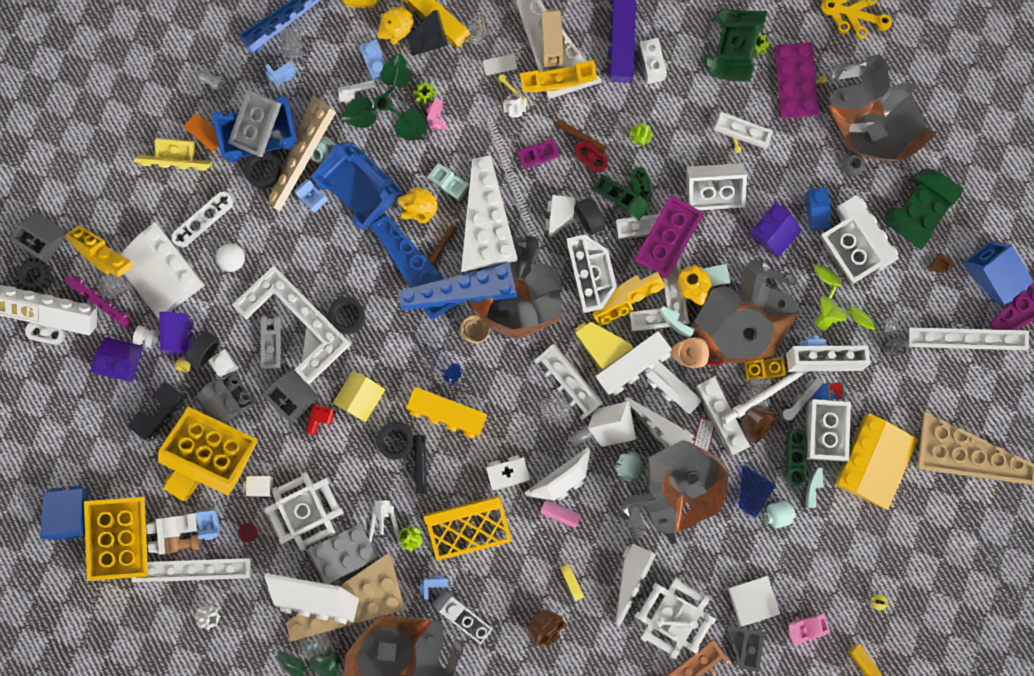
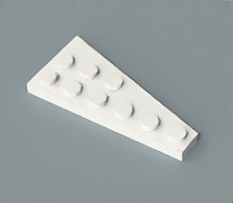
(531, 14)
(487, 228)

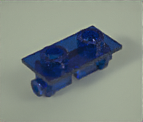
(452, 374)

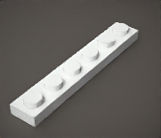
(968, 338)
(197, 570)

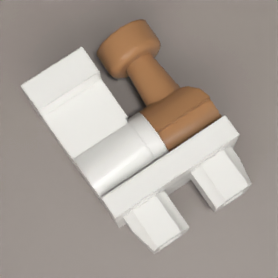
(169, 532)

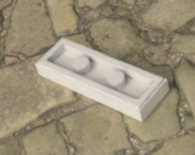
(743, 130)

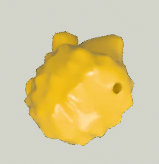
(395, 24)
(418, 205)
(694, 284)

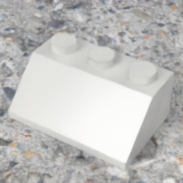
(716, 186)
(852, 249)
(827, 430)

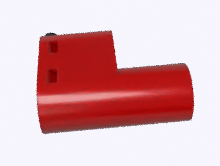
(318, 415)

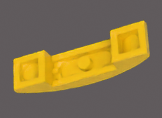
(559, 78)

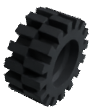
(45, 275)

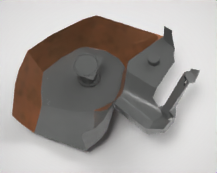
(898, 123)
(536, 300)
(747, 322)
(677, 477)
(401, 649)

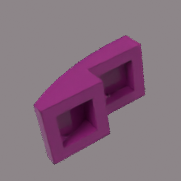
(538, 154)

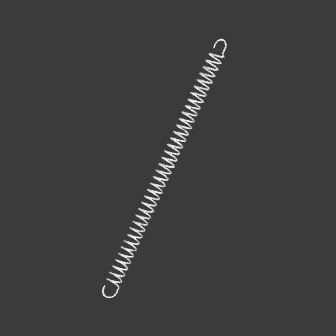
(510, 177)

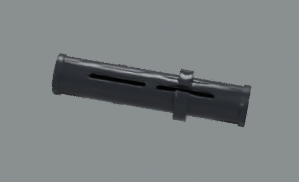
(420, 464)

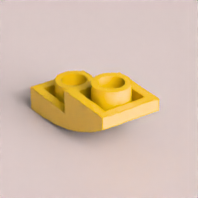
(765, 368)

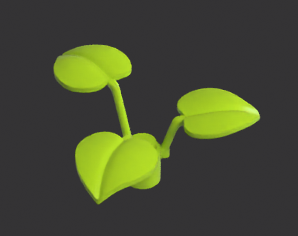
(830, 311)

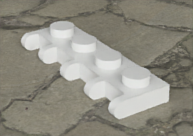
(569, 380)

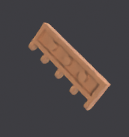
(701, 662)

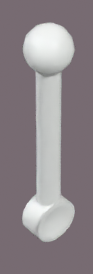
(693, 624)

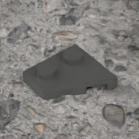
(747, 647)

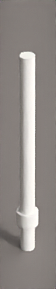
(740, 410)

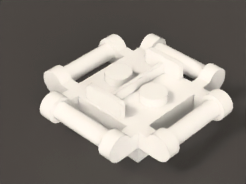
(303, 511)
(675, 609)

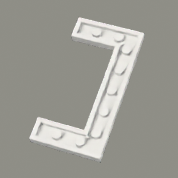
(651, 318)
(332, 340)

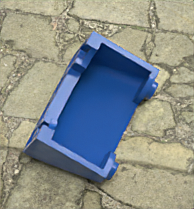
(282, 134)
(357, 183)

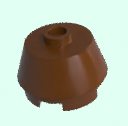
(757, 423)
(545, 628)

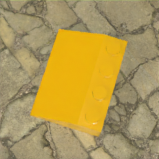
(207, 450)
(876, 461)
(115, 538)

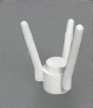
(347, 93)
(382, 510)

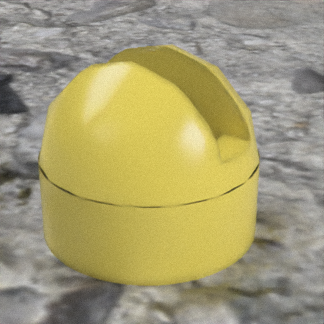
(182, 365)
(879, 606)

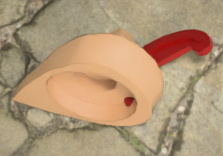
(692, 353)

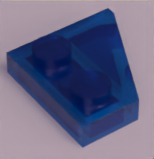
(754, 492)

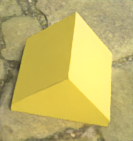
(359, 396)

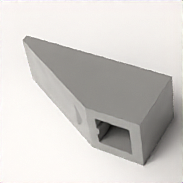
(462, 616)

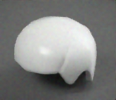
(230, 257)

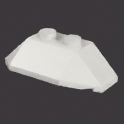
(591, 272)
(562, 479)

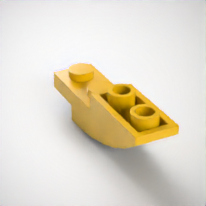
(97, 253)
(625, 295)

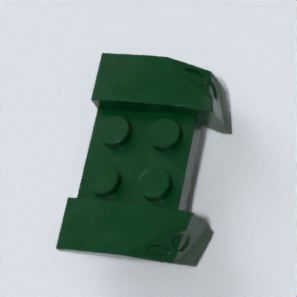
(736, 44)
(923, 207)

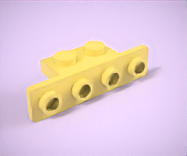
(174, 152)

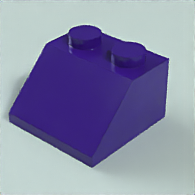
(776, 230)
(175, 332)
(116, 360)

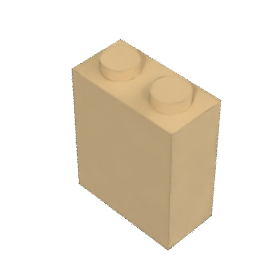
(552, 39)

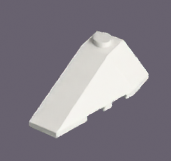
(661, 428)
(635, 568)

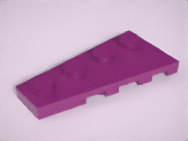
(92, 295)
(1017, 313)

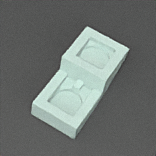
(448, 182)
(718, 275)
(671, 319)
(815, 482)

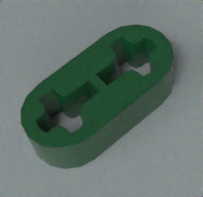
(644, 183)

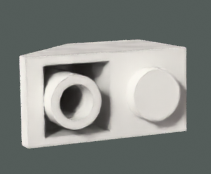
(561, 213)

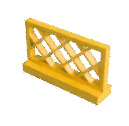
(460, 512)

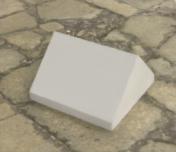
(612, 424)

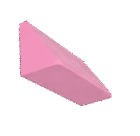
(560, 514)

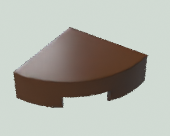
(941, 264)

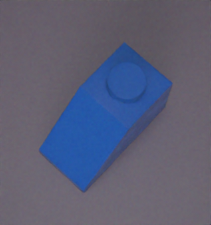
(818, 209)

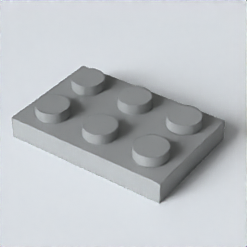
(254, 123)
(342, 554)

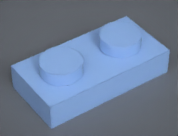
(373, 59)

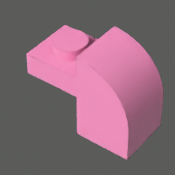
(808, 628)

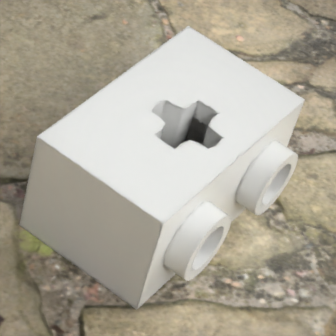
(652, 60)
(500, 481)

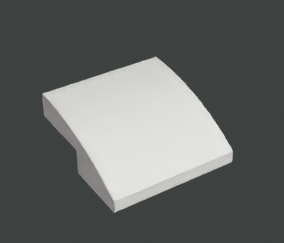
(754, 601)

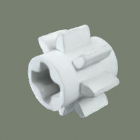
(514, 105)
(207, 616)

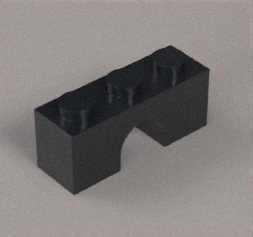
(170, 401)

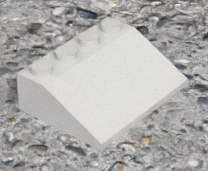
(160, 271)
(312, 598)

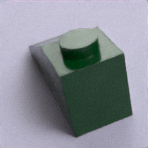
(621, 197)

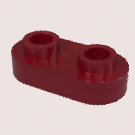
(591, 157)

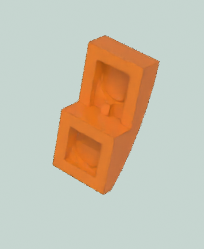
(202, 131)

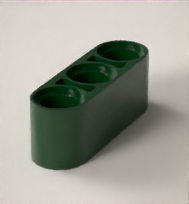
(800, 449)

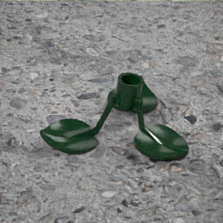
(361, 110)
(321, 665)

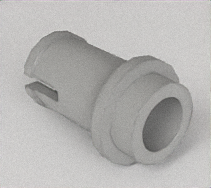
(210, 79)
(580, 436)

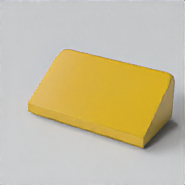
(863, 661)

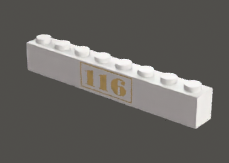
(47, 310)

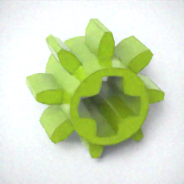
(762, 43)
(429, 96)
(640, 134)
(410, 538)

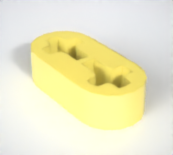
(571, 582)

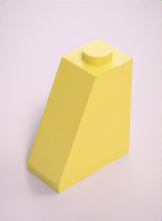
(601, 344)

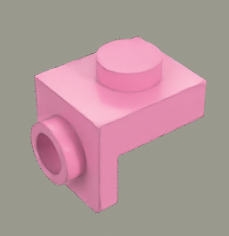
(434, 110)

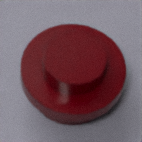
(247, 532)

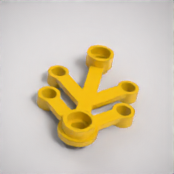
(852, 13)

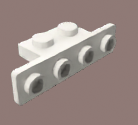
(672, 387)

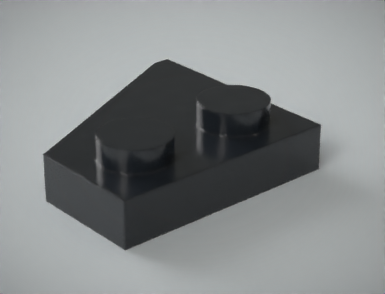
(428, 35)

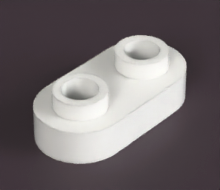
(45, 334)

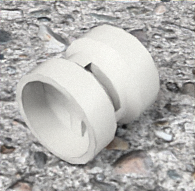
(145, 336)

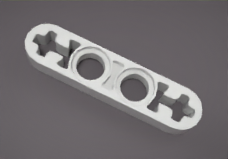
(204, 222)

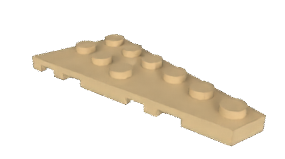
(309, 134)
(961, 453)
(377, 595)

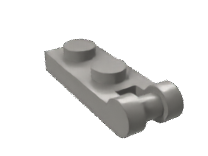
(271, 343)
(800, 400)

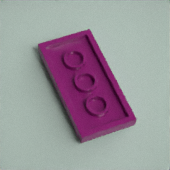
(796, 80)
(668, 237)

